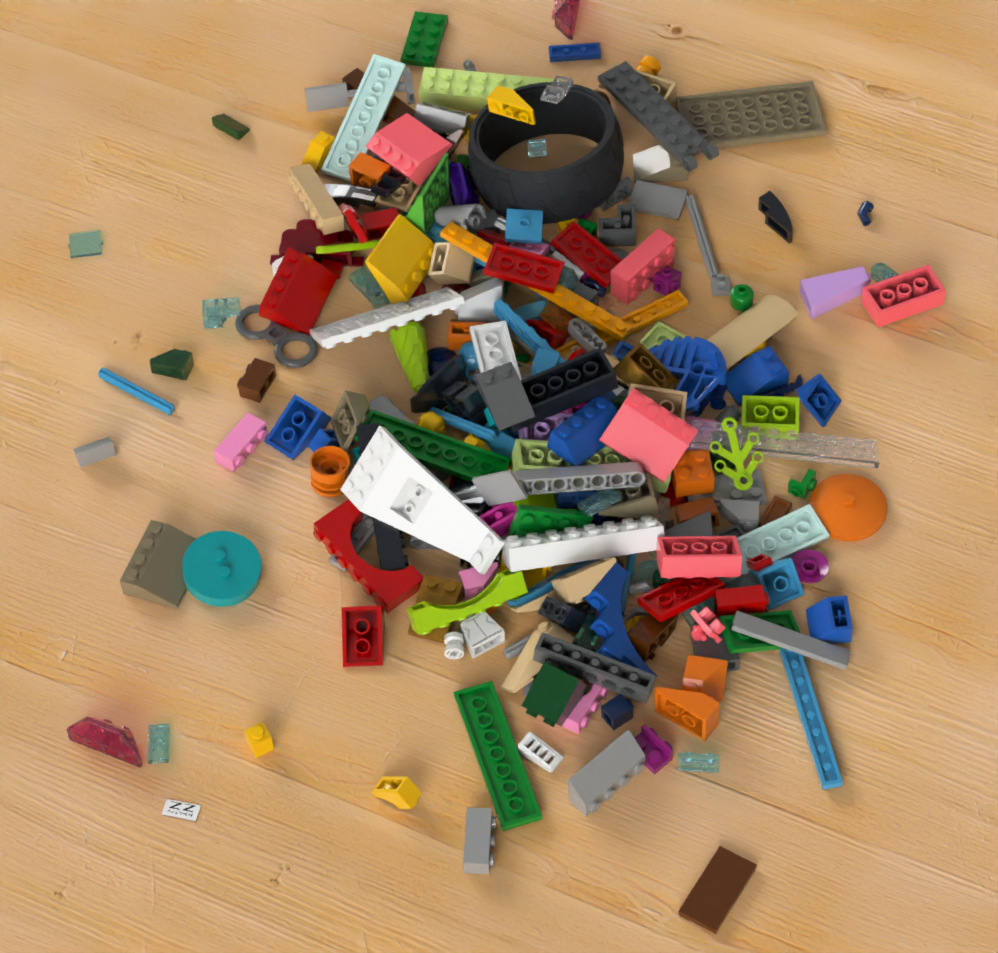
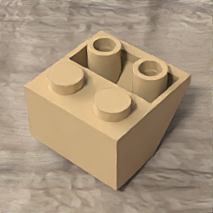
(450, 264)

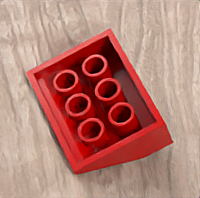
(297, 292)

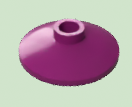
(810, 560)

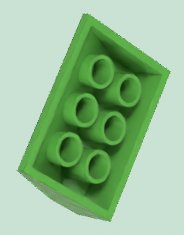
(431, 197)

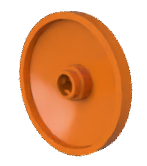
(849, 506)

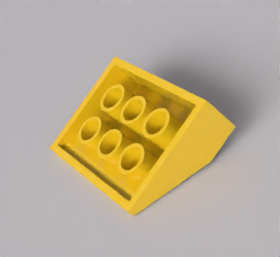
(401, 260)

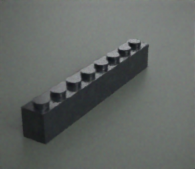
(387, 537)

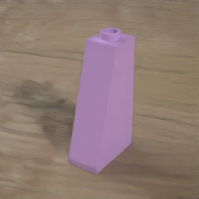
(832, 289)

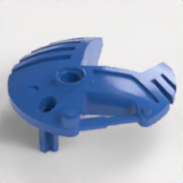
(695, 364)

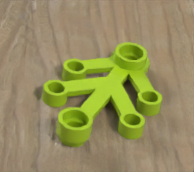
(736, 456)

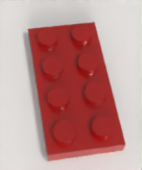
(352, 221)
(586, 253)
(524, 268)
(678, 596)

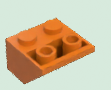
(459, 332)

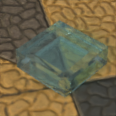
(537, 148)

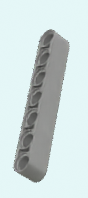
(586, 478)

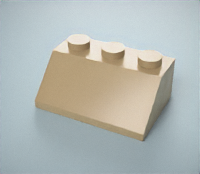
(669, 399)

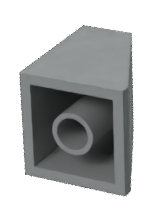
(480, 301)

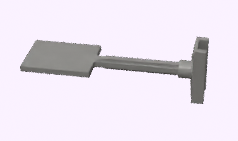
(337, 95)
(495, 488)

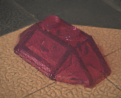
(566, 16)
(106, 738)

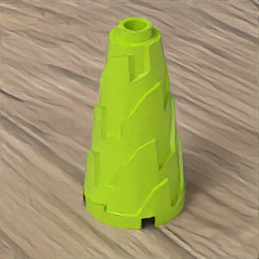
(411, 351)

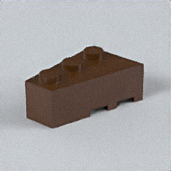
(651, 633)

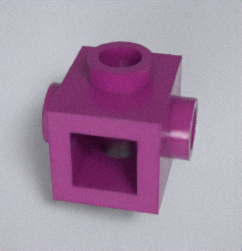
(667, 280)

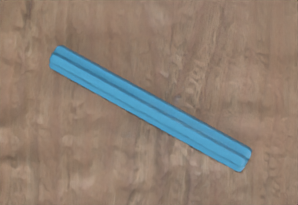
(136, 391)
(466, 425)

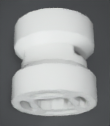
(454, 646)

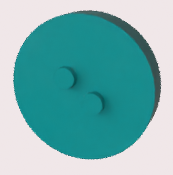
(221, 568)

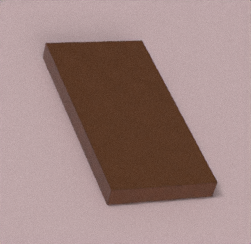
(717, 889)

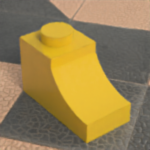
(397, 790)

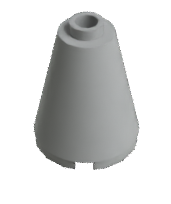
(466, 216)

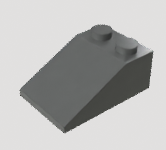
(504, 396)

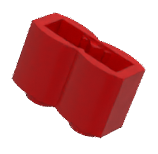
(555, 337)

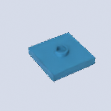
(524, 226)

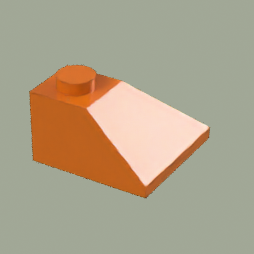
(705, 676)

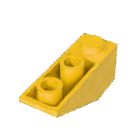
(509, 104)

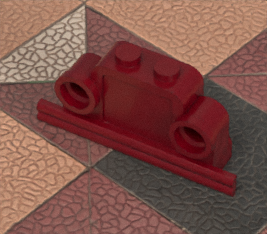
(308, 237)

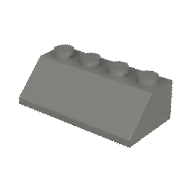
(606, 774)

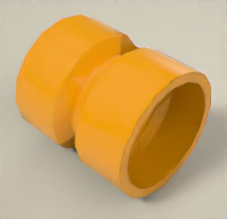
(649, 65)

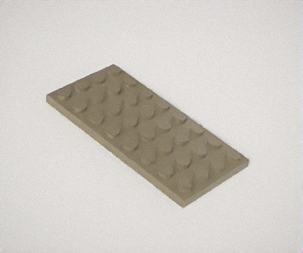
(754, 114)

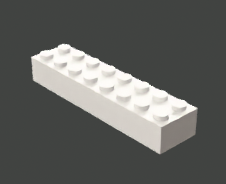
(582, 543)

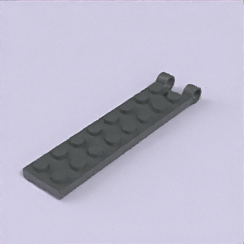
(656, 115)

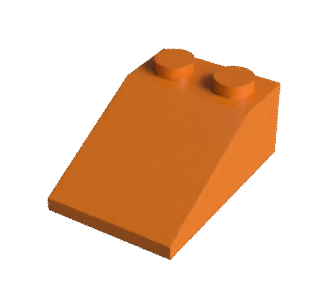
(689, 710)

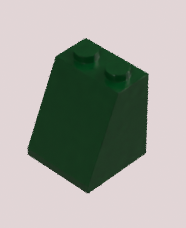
(553, 695)

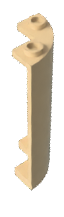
(753, 327)

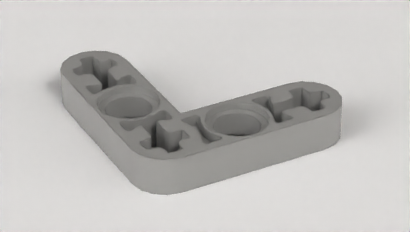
(580, 328)

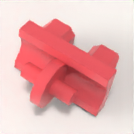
(704, 628)

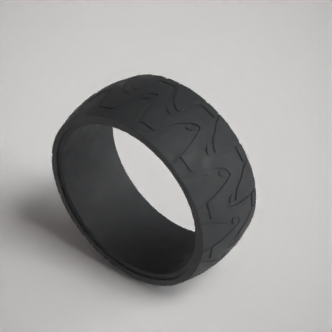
(557, 192)

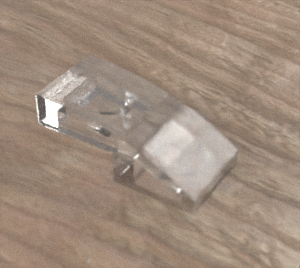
(557, 90)

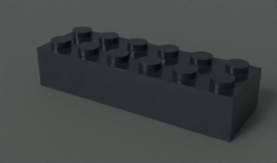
(568, 385)

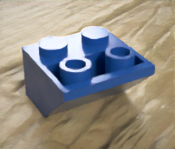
(830, 620)

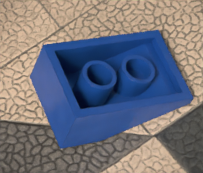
(757, 375)
(297, 427)

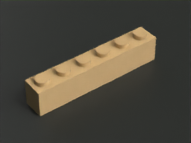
(316, 199)

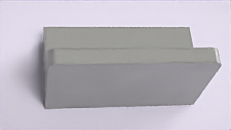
(95, 451)

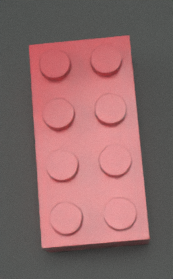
(637, 269)
(903, 296)
(698, 556)

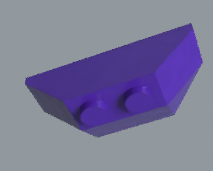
(461, 185)

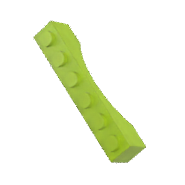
(504, 587)

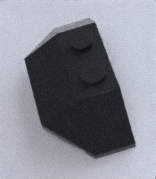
(431, 392)

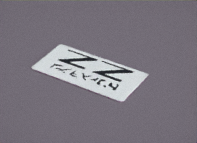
(181, 810)

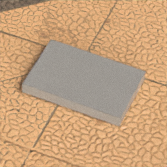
(658, 199)

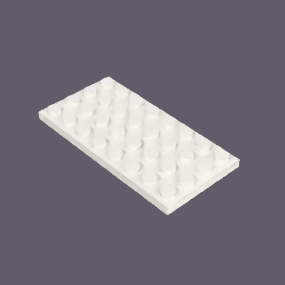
(386, 316)

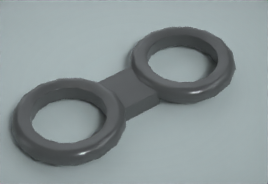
(278, 337)

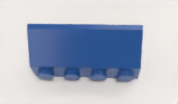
(579, 435)

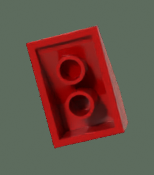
(363, 636)

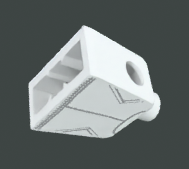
(481, 633)

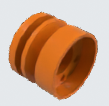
(329, 470)

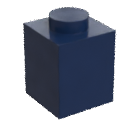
(617, 711)

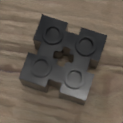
(466, 402)

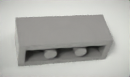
(441, 119)
(479, 841)

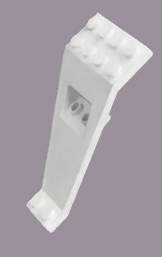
(409, 497)

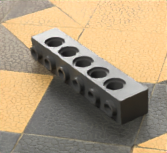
(594, 667)

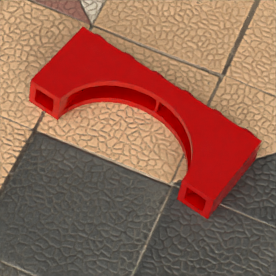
(386, 587)

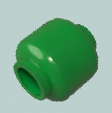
(741, 297)

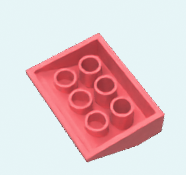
(409, 148)
(648, 435)

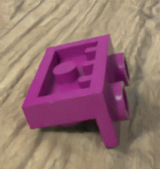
(656, 751)

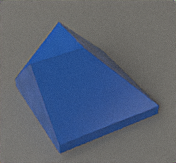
(819, 399)

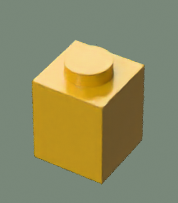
(259, 739)

